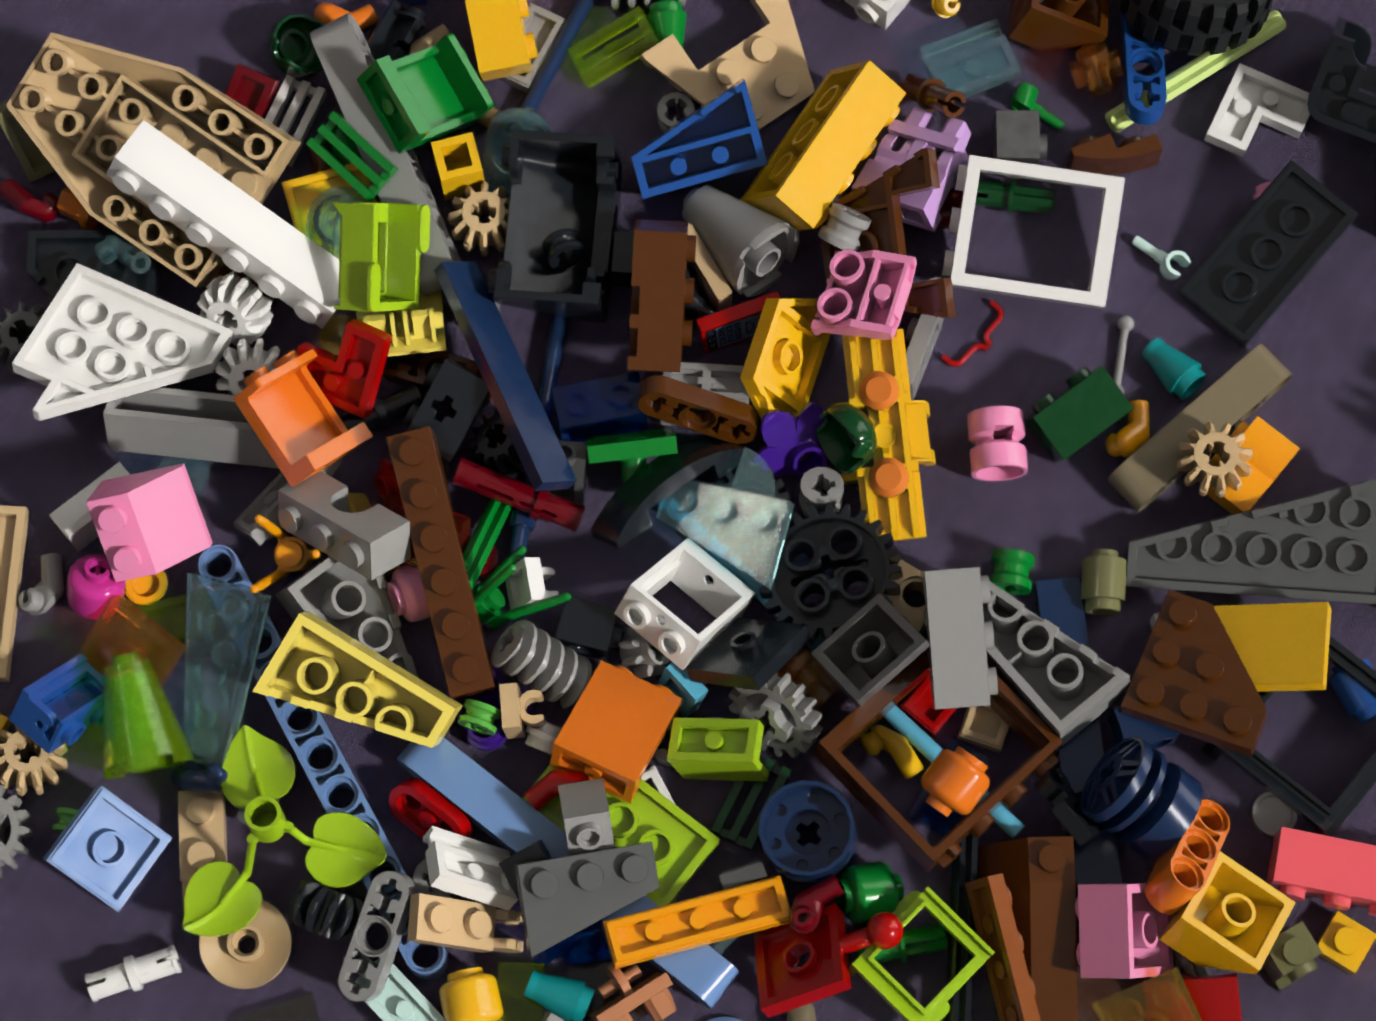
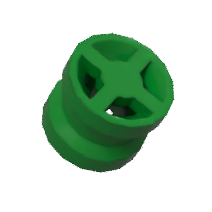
(1012, 570)

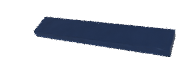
(505, 376)

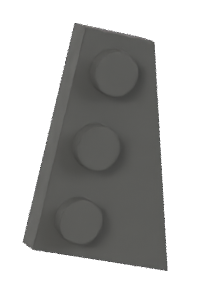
(580, 889)

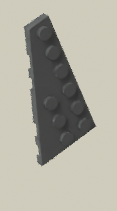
(1290, 549)

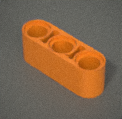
(1188, 863)

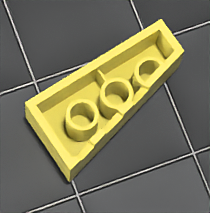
(346, 679)

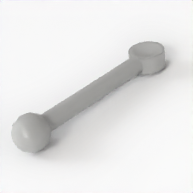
(1125, 325)

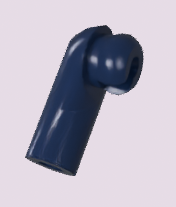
(201, 782)

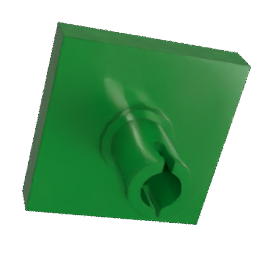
(631, 448)

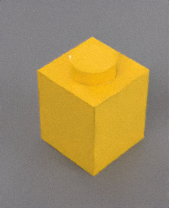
(457, 165)

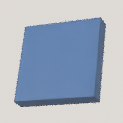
(107, 848)

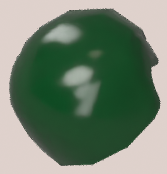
(292, 45)
(847, 437)

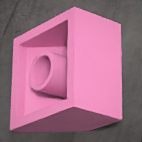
(148, 521)
(1120, 932)

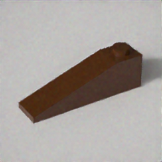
(1043, 905)

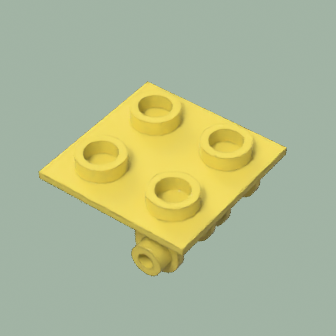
(412, 330)

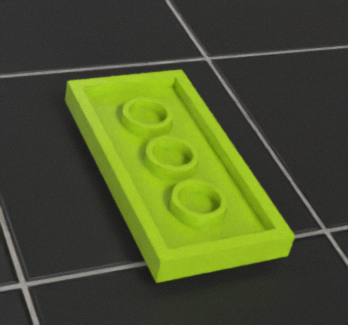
(677, 839)

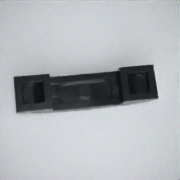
(627, 510)

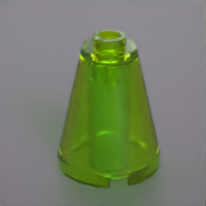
(138, 721)

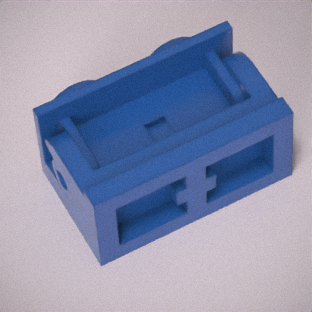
(61, 704)

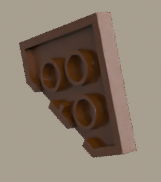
(1195, 679)

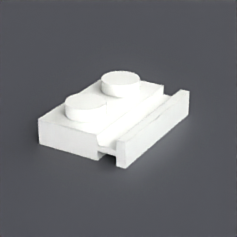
(468, 868)

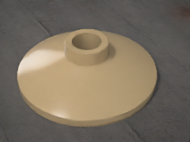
(251, 970)

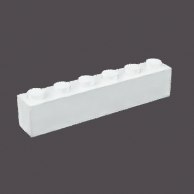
(228, 223)

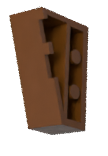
(660, 295)

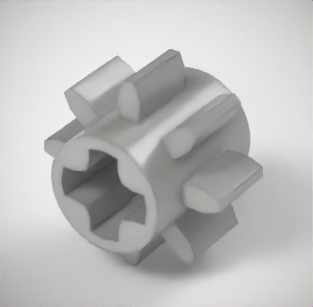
(641, 656)

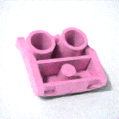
(865, 294)

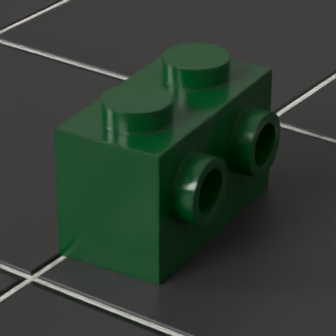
(1077, 413)

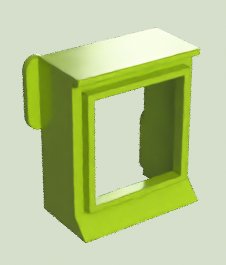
(396, 277)
(892, 991)

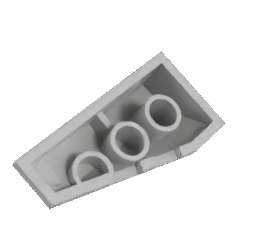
(351, 605)

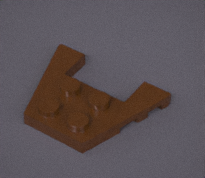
(882, 205)

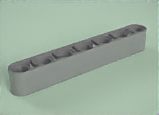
(344, 58)

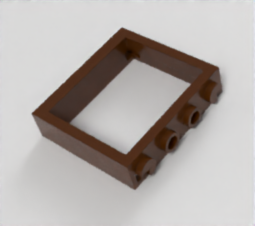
(1005, 704)

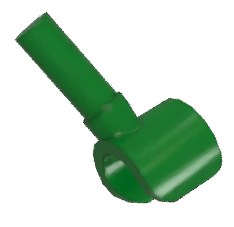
(1025, 98)

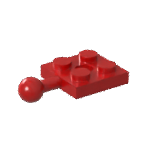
(827, 969)

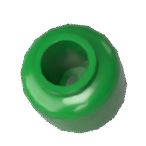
(868, 891)

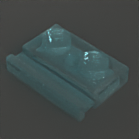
(972, 59)

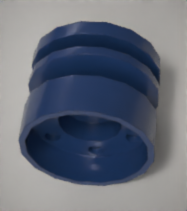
(1141, 797)
(807, 807)

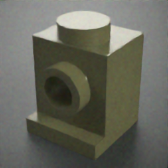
(1292, 956)

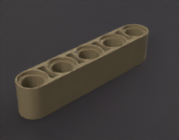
(1228, 400)

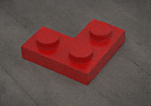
(356, 372)

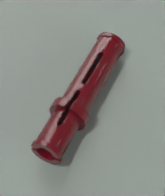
(518, 495)

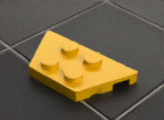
(784, 356)

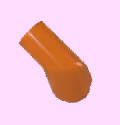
(329, 12)

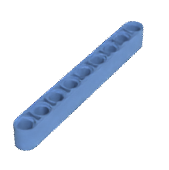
(518, 825)

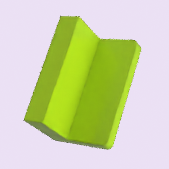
(717, 749)

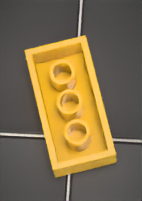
(826, 145)

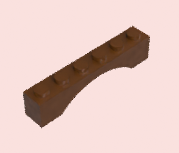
(442, 564)

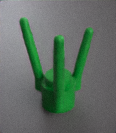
(491, 600)

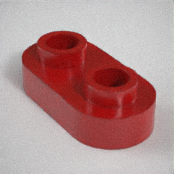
(421, 807)

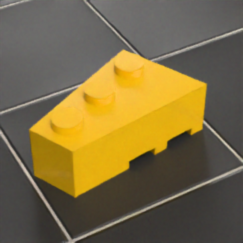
(501, 37)

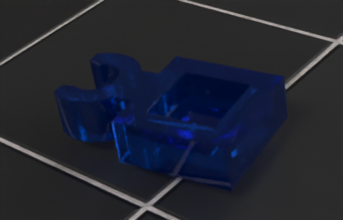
(581, 948)

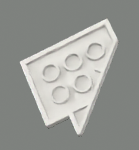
(112, 343)

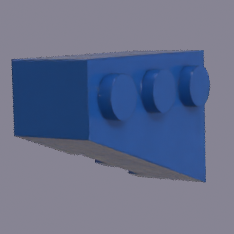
(703, 146)

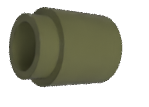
(1103, 582)

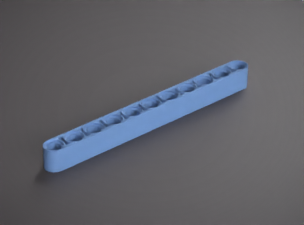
(337, 774)

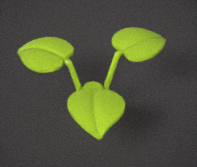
(258, 773)

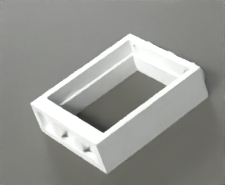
(962, 219)

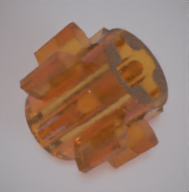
(1096, 68)

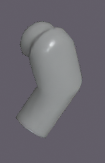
(48, 590)

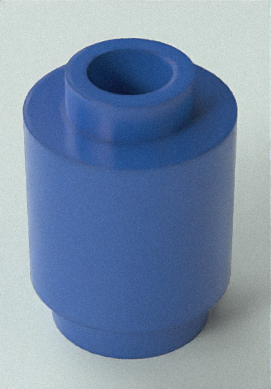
(1353, 696)

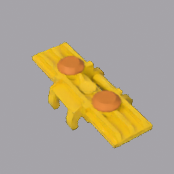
(881, 388)

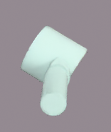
(1163, 258)

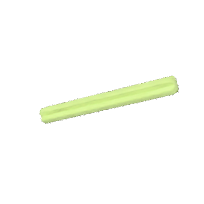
(1200, 69)

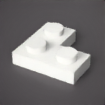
(1256, 99)

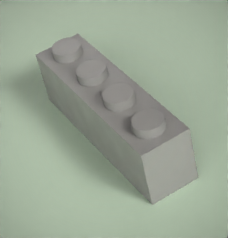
(184, 427)

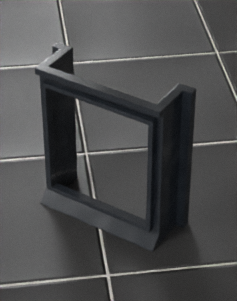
(1305, 804)

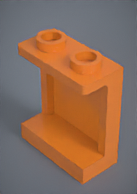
(296, 418)
(615, 729)

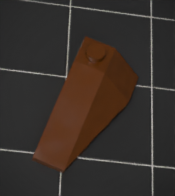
(1058, 23)

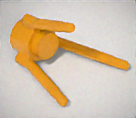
(289, 554)

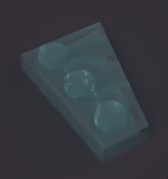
(732, 524)

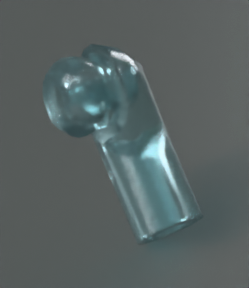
(124, 252)

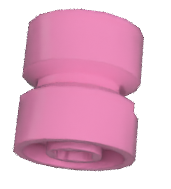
(996, 441)

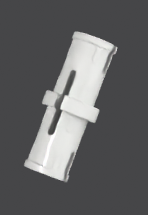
(133, 973)

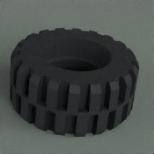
(1197, 23)

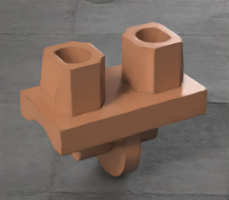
(650, 992)

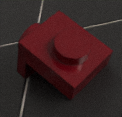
(252, 89)

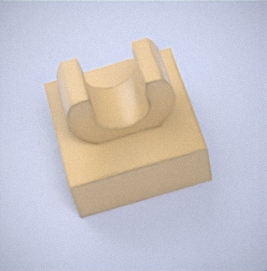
(514, 710)

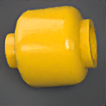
(471, 996)

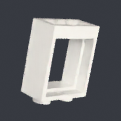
(688, 569)

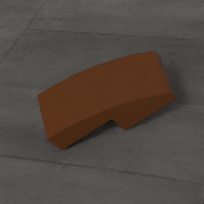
(1103, 156)

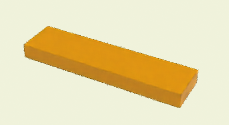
(697, 922)

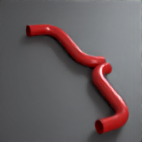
(955, 363)

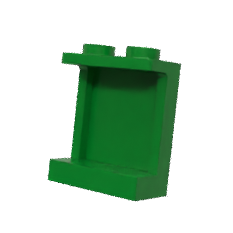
(425, 93)

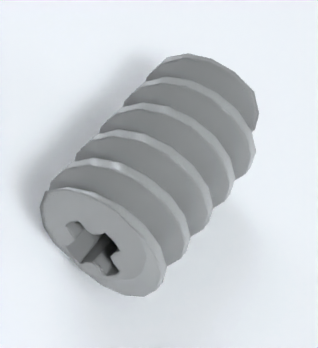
(542, 662)

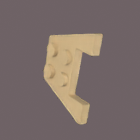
(767, 60)

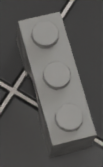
(363, 541)

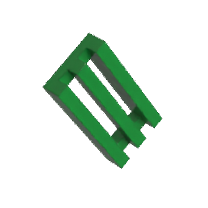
(326, 132)

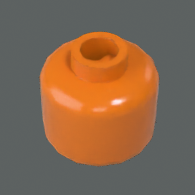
(955, 782)

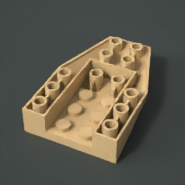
(88, 101)

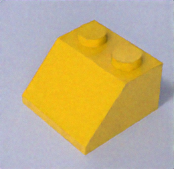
(1229, 920)

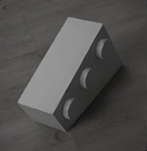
(958, 637)

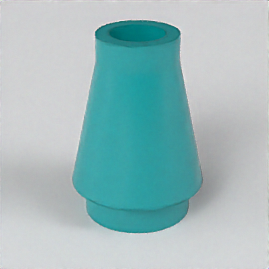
(1175, 370)
(560, 995)

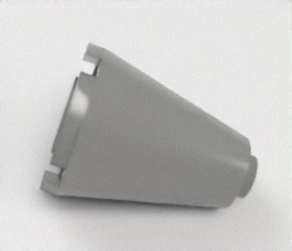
(741, 238)

